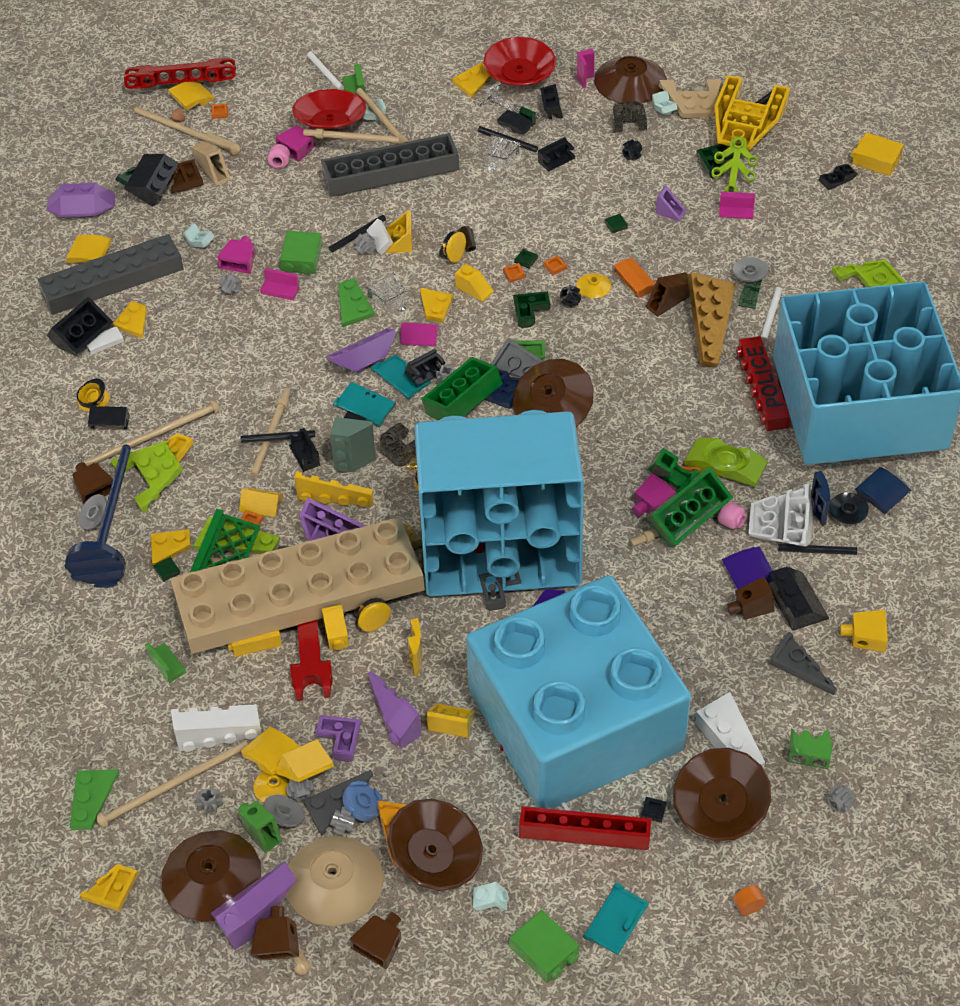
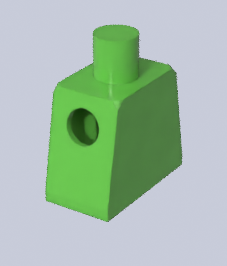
(256, 817)

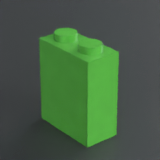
(301, 252)
(544, 946)

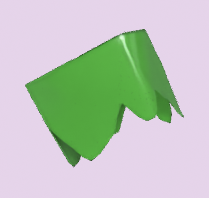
(808, 745)

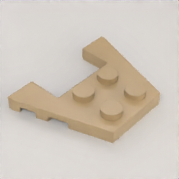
(693, 103)

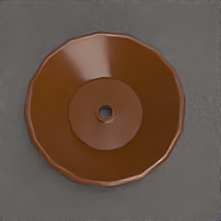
(629, 79)
(569, 386)
(718, 775)
(446, 832)
(200, 891)

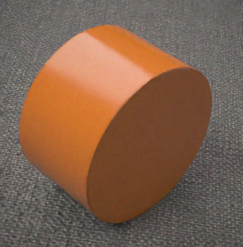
(749, 900)

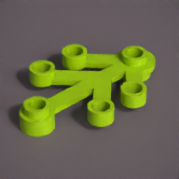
(735, 163)

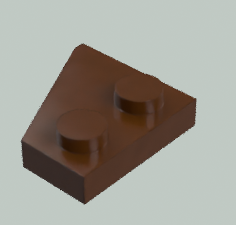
(186, 176)

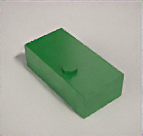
(462, 389)
(689, 507)

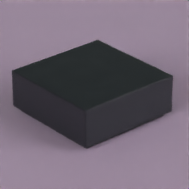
(654, 809)

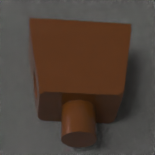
(91, 481)
(752, 600)
(275, 937)
(378, 939)

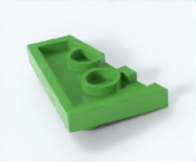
(353, 303)
(89, 796)

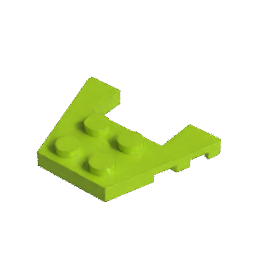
(870, 274)
(157, 466)

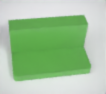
(353, 82)
(536, 347)
(165, 661)

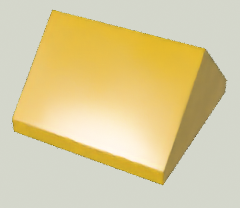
(401, 234)
(450, 719)
(304, 762)

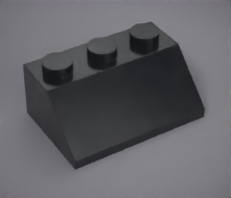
(151, 177)
(79, 327)
(796, 598)

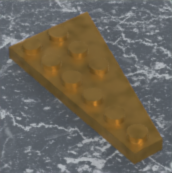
(711, 308)

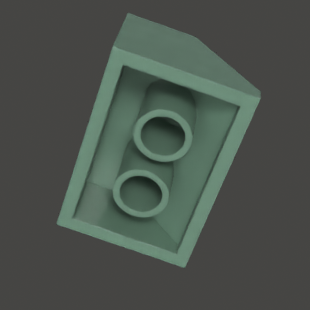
(352, 444)

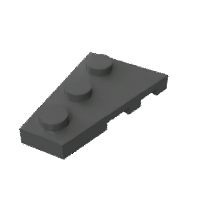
(515, 359)

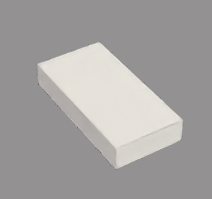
(381, 236)
(105, 340)

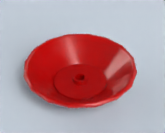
(519, 61)
(329, 109)

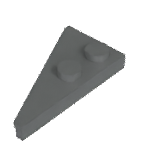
(797, 662)
(324, 803)

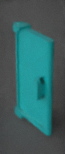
(393, 372)
(372, 406)
(619, 911)

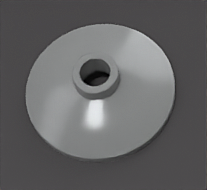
(750, 269)
(92, 512)
(285, 810)

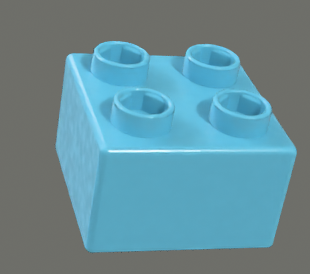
(866, 372)
(504, 486)
(577, 692)

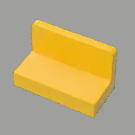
(260, 501)

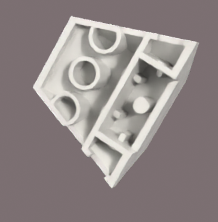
(783, 517)

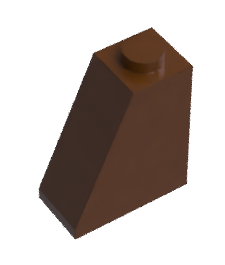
(668, 293)

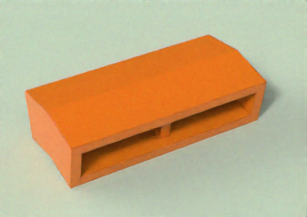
(634, 277)

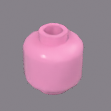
(278, 156)
(731, 515)

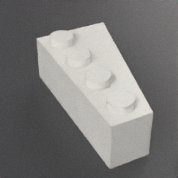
(215, 726)
(726, 728)

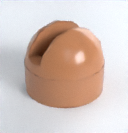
(178, 115)

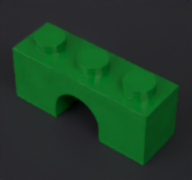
(666, 467)

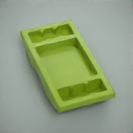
(727, 461)

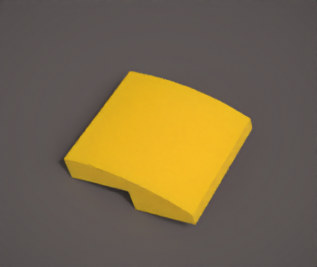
(190, 94)
(87, 248)
(415, 646)
(268, 749)

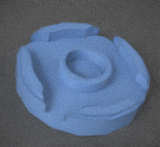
(361, 801)

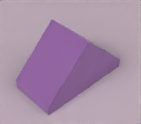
(668, 205)

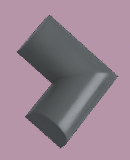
(500, 601)

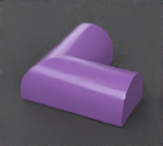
(345, 733)

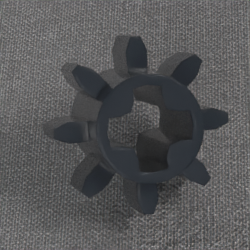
(632, 150)
(570, 296)

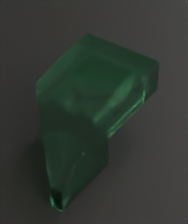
(750, 295)

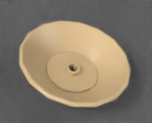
(337, 897)

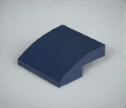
(504, 393)
(883, 489)
(821, 496)

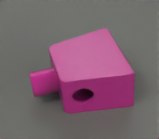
(296, 142)
(237, 255)
(650, 495)

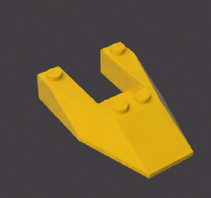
(747, 118)

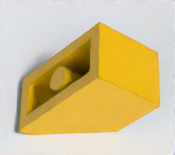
(472, 282)
(335, 627)

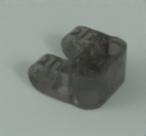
(629, 113)
(393, 447)

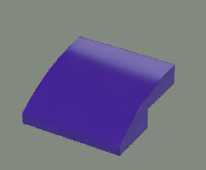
(747, 566)

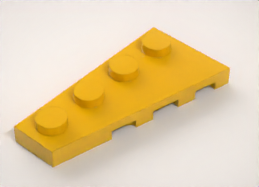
(332, 491)

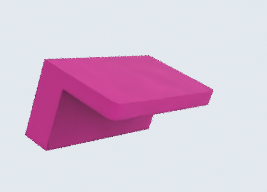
(585, 65)
(737, 205)
(280, 284)
(419, 333)

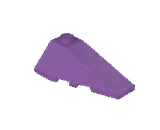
(398, 714)
(240, 914)

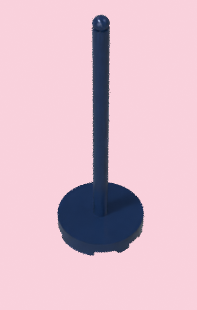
(95, 560)

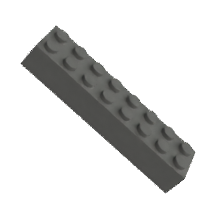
(390, 164)
(110, 273)

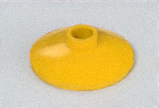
(593, 285)
(264, 789)

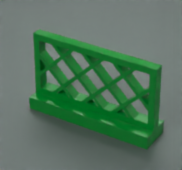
(214, 534)

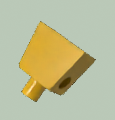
(867, 630)

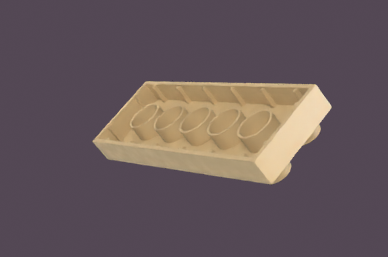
(295, 584)

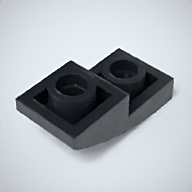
(516, 121)
(839, 176)

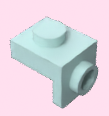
(663, 104)
(370, 115)
(198, 238)
(490, 896)

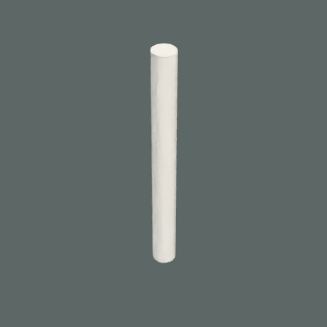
(325, 71)
(771, 313)

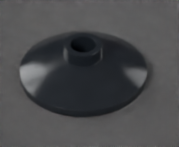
(849, 502)

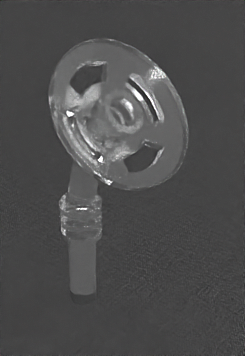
(491, 95)

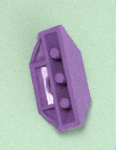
(80, 200)
(364, 352)
(323, 521)

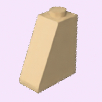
(211, 162)

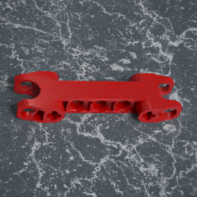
(147, 75)
(311, 668)

